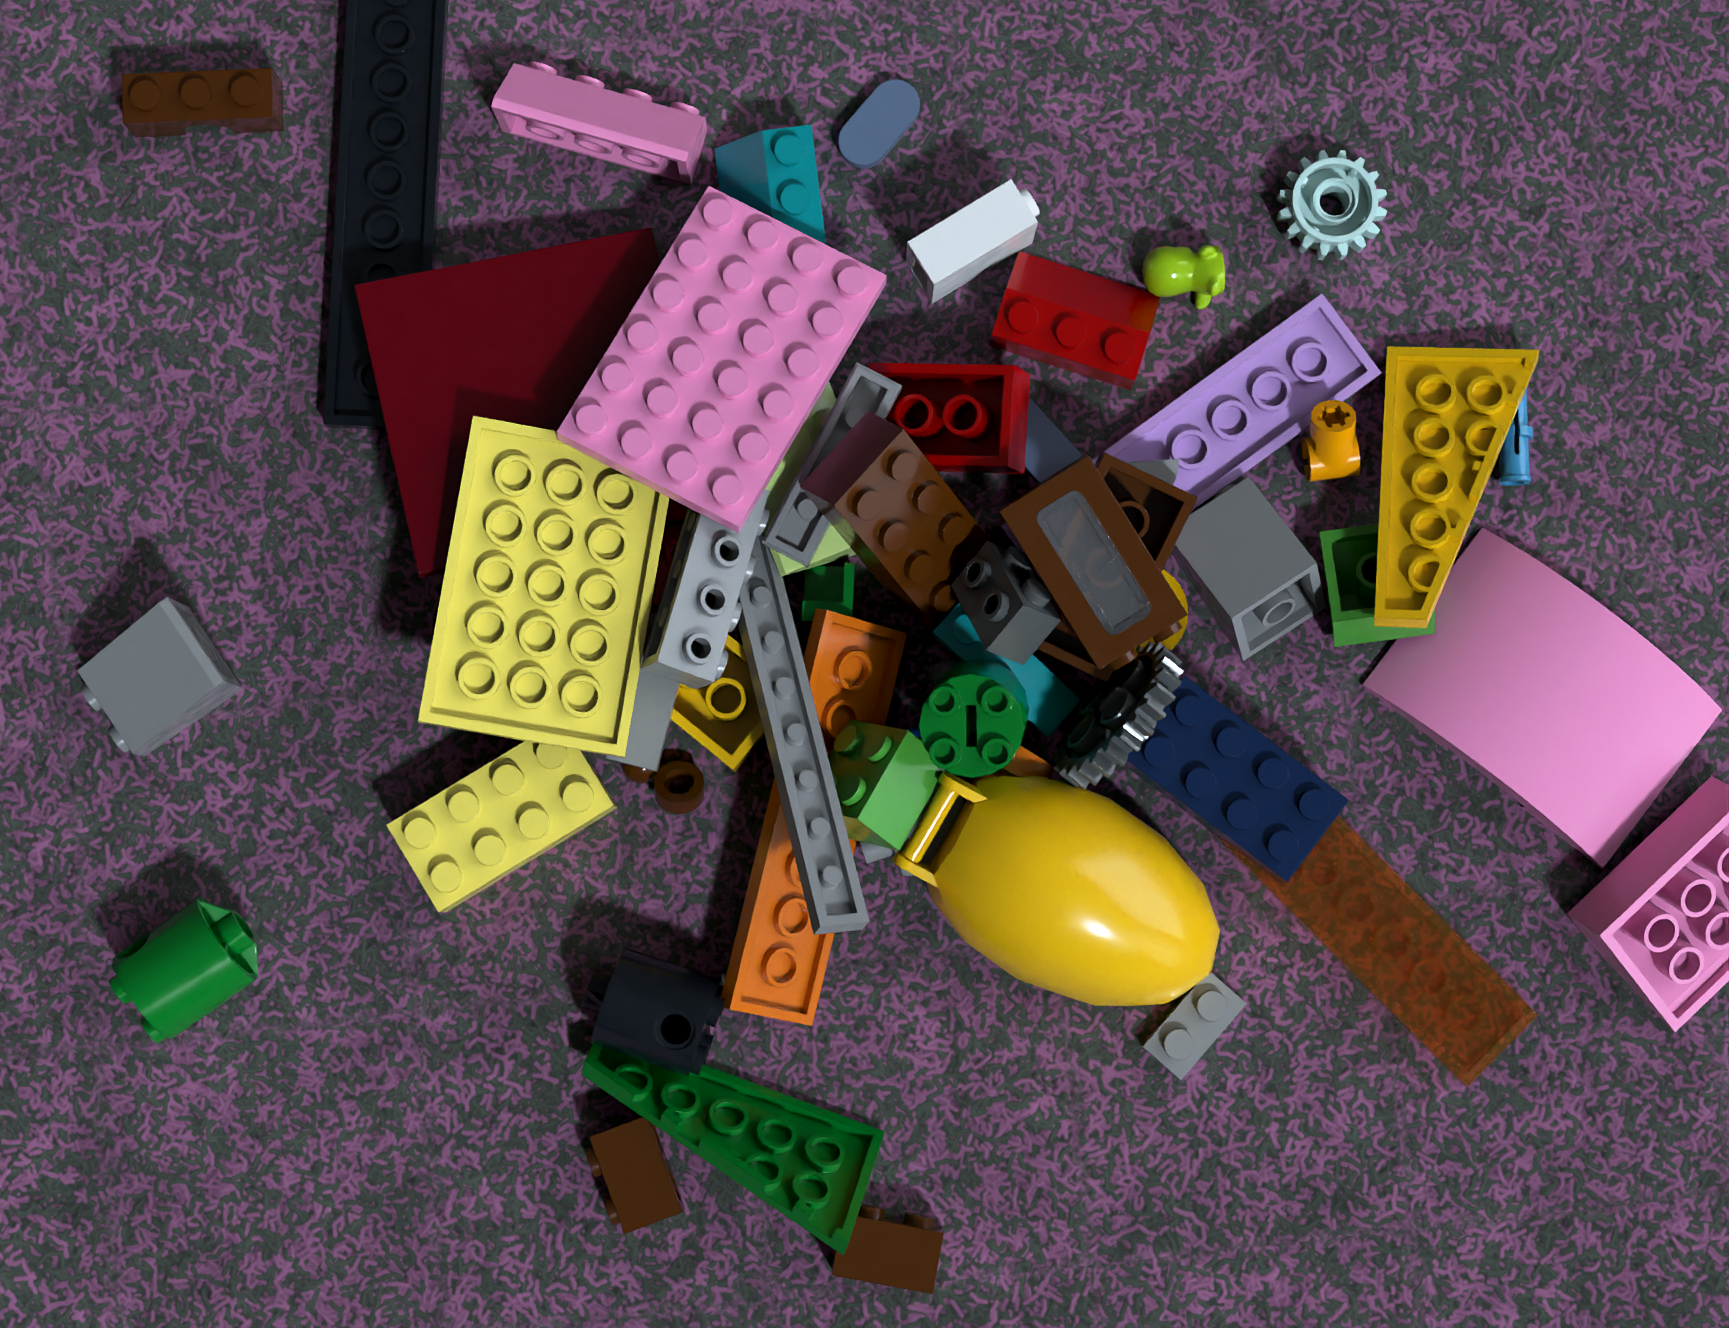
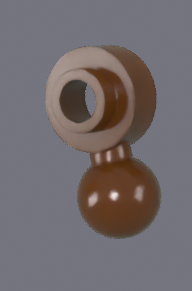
(669, 778)

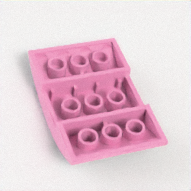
(1546, 695)

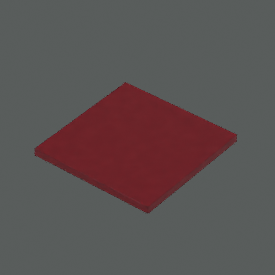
(494, 343)

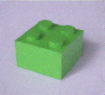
(881, 781)

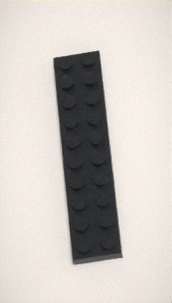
(383, 180)

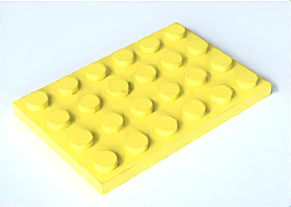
(543, 594)

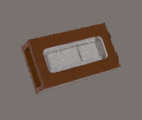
(1094, 564)

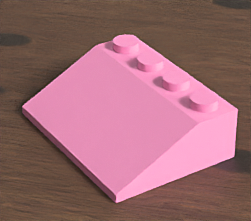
(1667, 909)

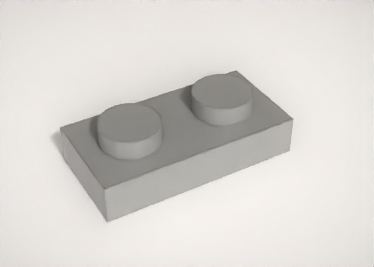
(1193, 1025)

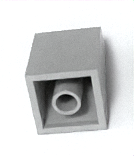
(1248, 568)
(157, 678)

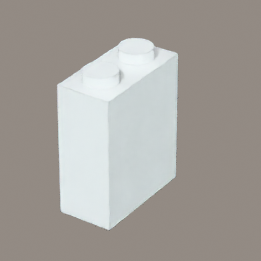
(972, 240)

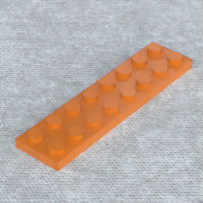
(775, 955)

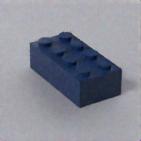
(1236, 782)

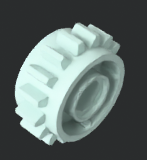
(1339, 179)

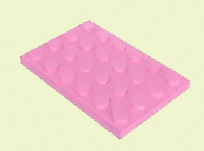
(722, 359)

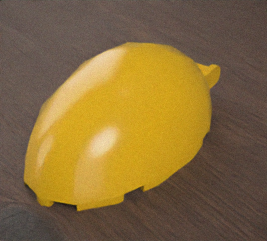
(1066, 890)

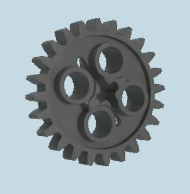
(1117, 716)

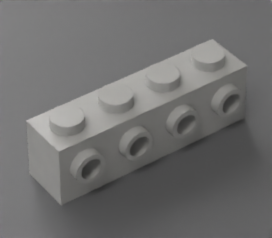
(702, 598)

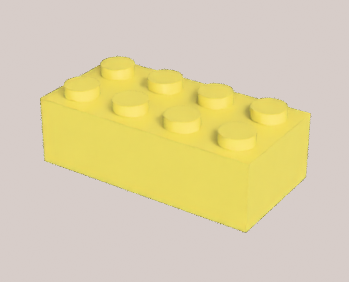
(499, 819)

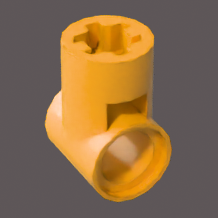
(1333, 443)

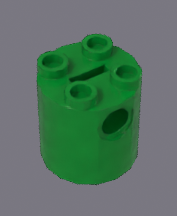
(974, 718)
(186, 967)

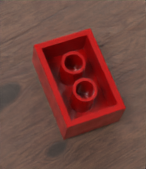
(963, 414)

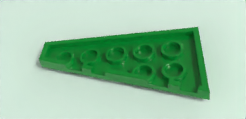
(772, 1144)

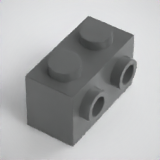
(1005, 602)

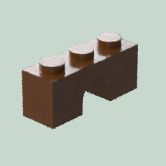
(227, 98)

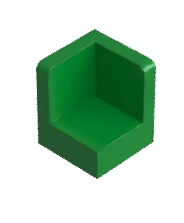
(828, 589)

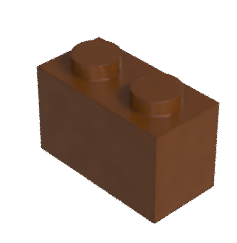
(635, 1174)
(892, 1250)

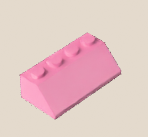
(600, 122)

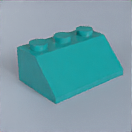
(775, 176)

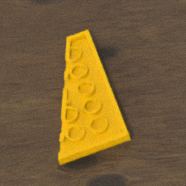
(1438, 448)

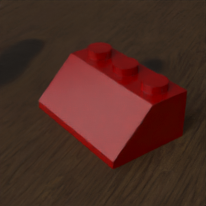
(1074, 320)

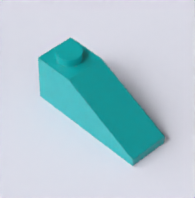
(1046, 694)

